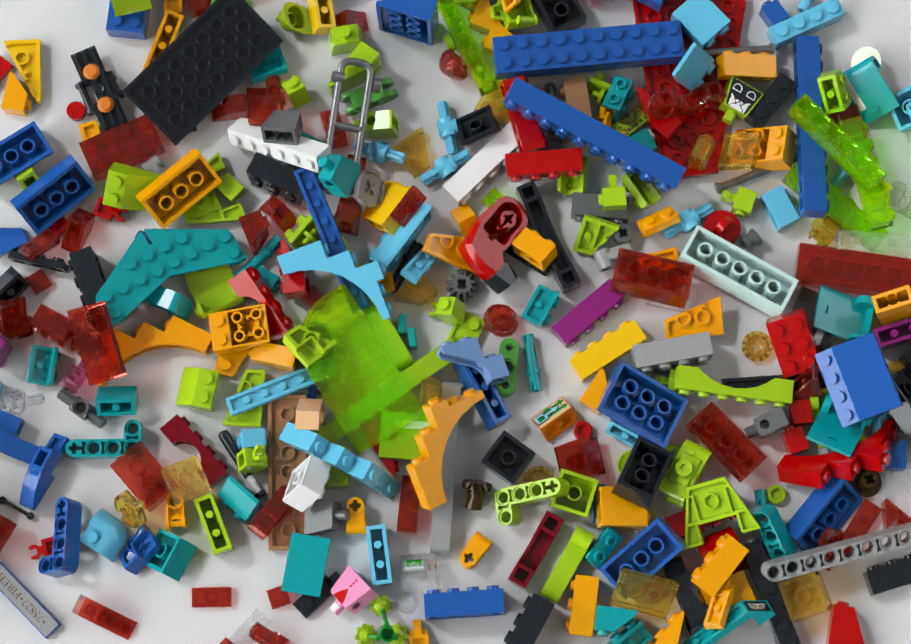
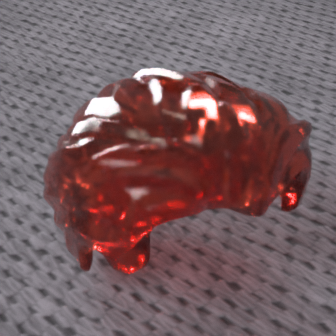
(451, 65)
(500, 320)

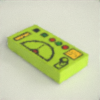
(631, 122)

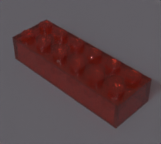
(850, 270)

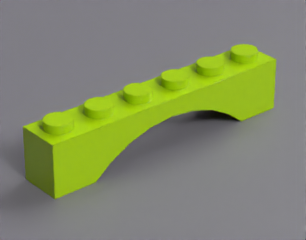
(694, 380)

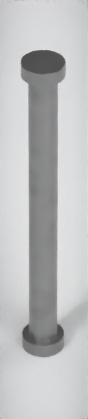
(753, 49)
(743, 178)

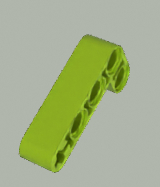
(532, 494)
(567, 564)

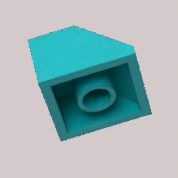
(239, 500)
(173, 555)
(610, 619)

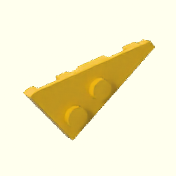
(28, 61)

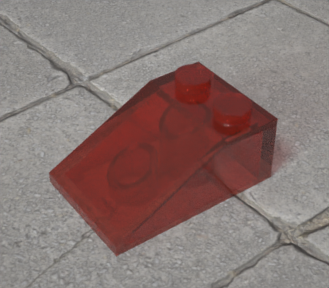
(142, 475)

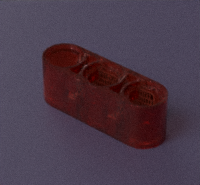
(270, 515)

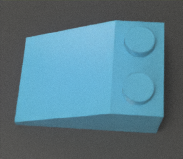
(693, 67)

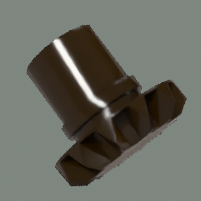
(867, 483)
(475, 493)

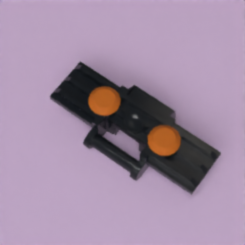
(104, 85)

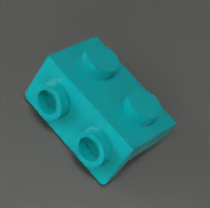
(272, 65)
(618, 97)
(540, 306)
(43, 365)
(632, 634)

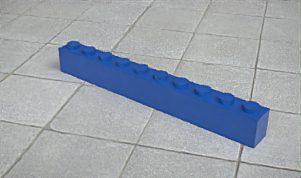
(810, 155)

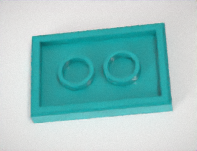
(306, 565)

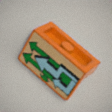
(555, 419)

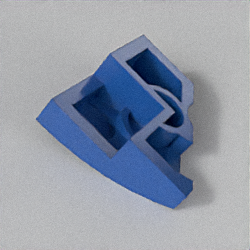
(11, 239)
(139, 550)

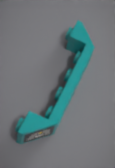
(739, 613)

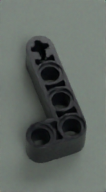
(686, 594)

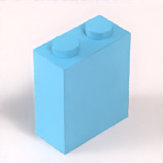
(701, 21)

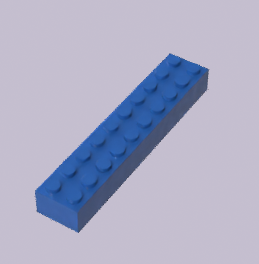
(587, 50)
(593, 135)

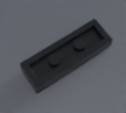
(55, 264)

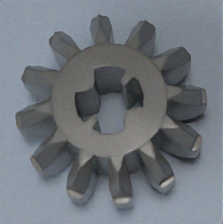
(469, 285)

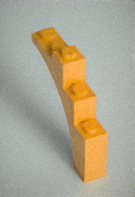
(481, 22)
(149, 338)
(431, 441)

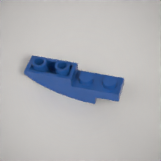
(39, 476)

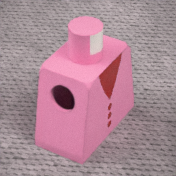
(351, 592)

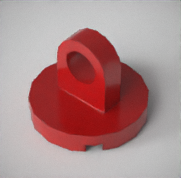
(723, 225)

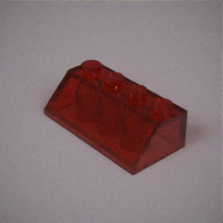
(97, 342)
(726, 442)

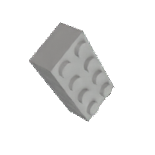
(672, 352)

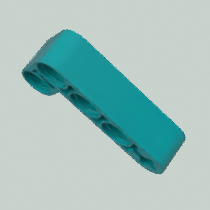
(170, 301)
(105, 444)
(773, 532)

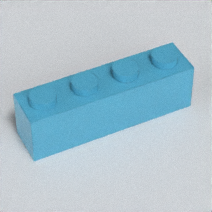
(805, 23)

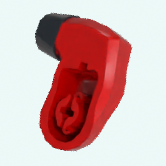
(490, 238)

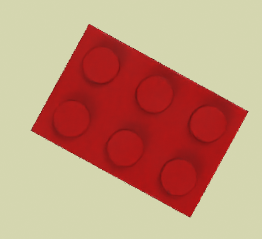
(793, 341)

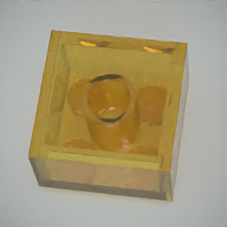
(805, 596)

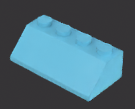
(393, 247)

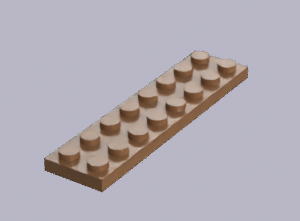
(281, 463)

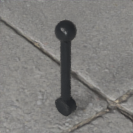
(3, 500)

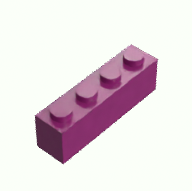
(586, 314)
(894, 334)

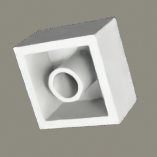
(307, 483)

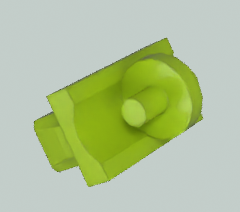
(598, 87)
(304, 233)

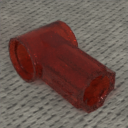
(265, 636)

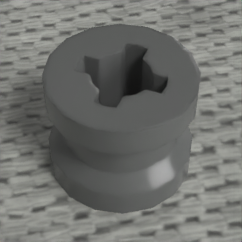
(620, 238)
(750, 240)

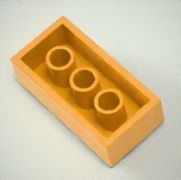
(178, 188)

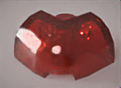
(14, 318)

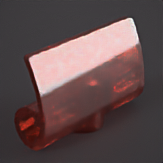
(264, 101)

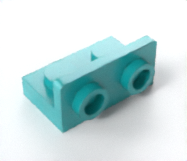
(602, 548)

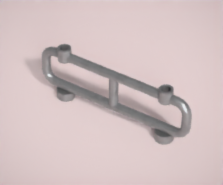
(371, 85)

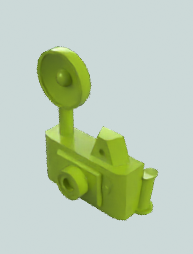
(519, 17)
(685, 470)

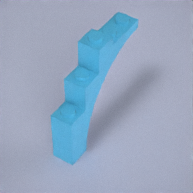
(344, 264)
(341, 459)

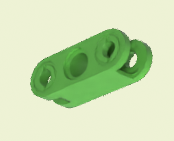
(356, 97)
(511, 358)

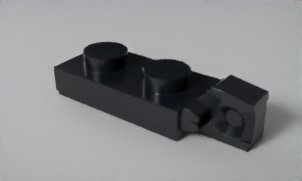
(308, 604)

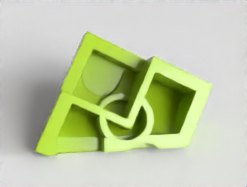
(307, 345)

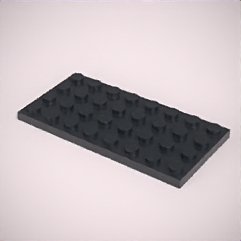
(202, 67)

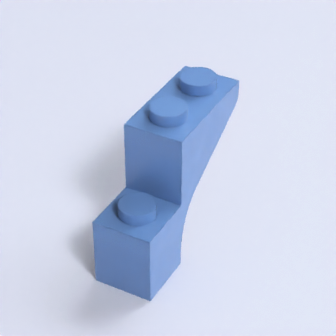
(468, 353)

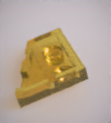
(416, 152)

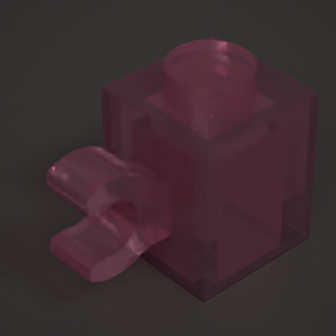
(73, 378)

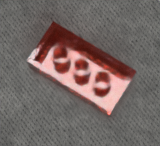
(125, 144)
(651, 278)

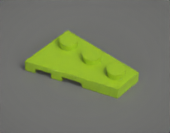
(251, 418)

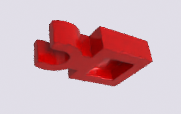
(107, 212)
(46, 548)

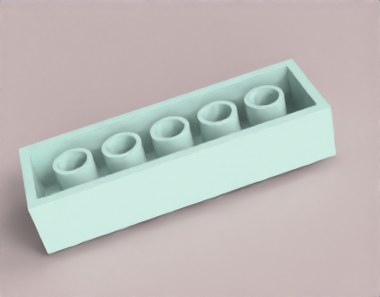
(738, 272)

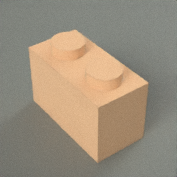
(310, 414)

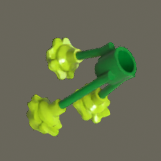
(386, 632)

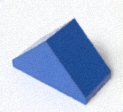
(898, 457)

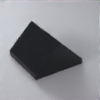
(477, 126)

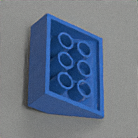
(409, 19)
(858, 380)
(642, 404)

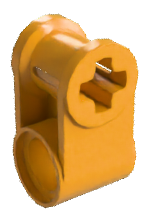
(175, 513)
(357, 520)
(477, 548)

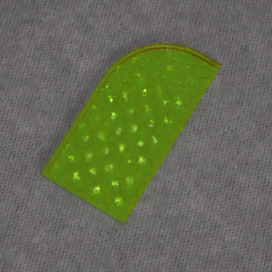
(358, 374)

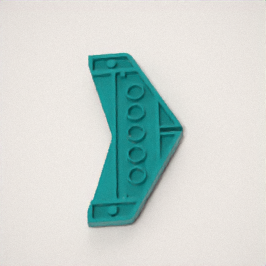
(170, 254)

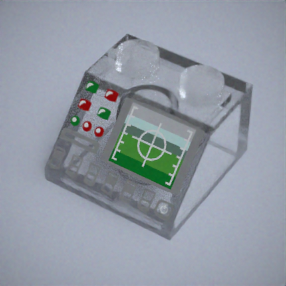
(420, 572)

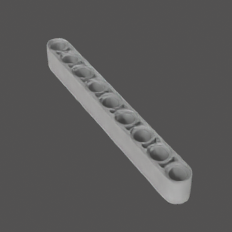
(443, 513)
(837, 550)

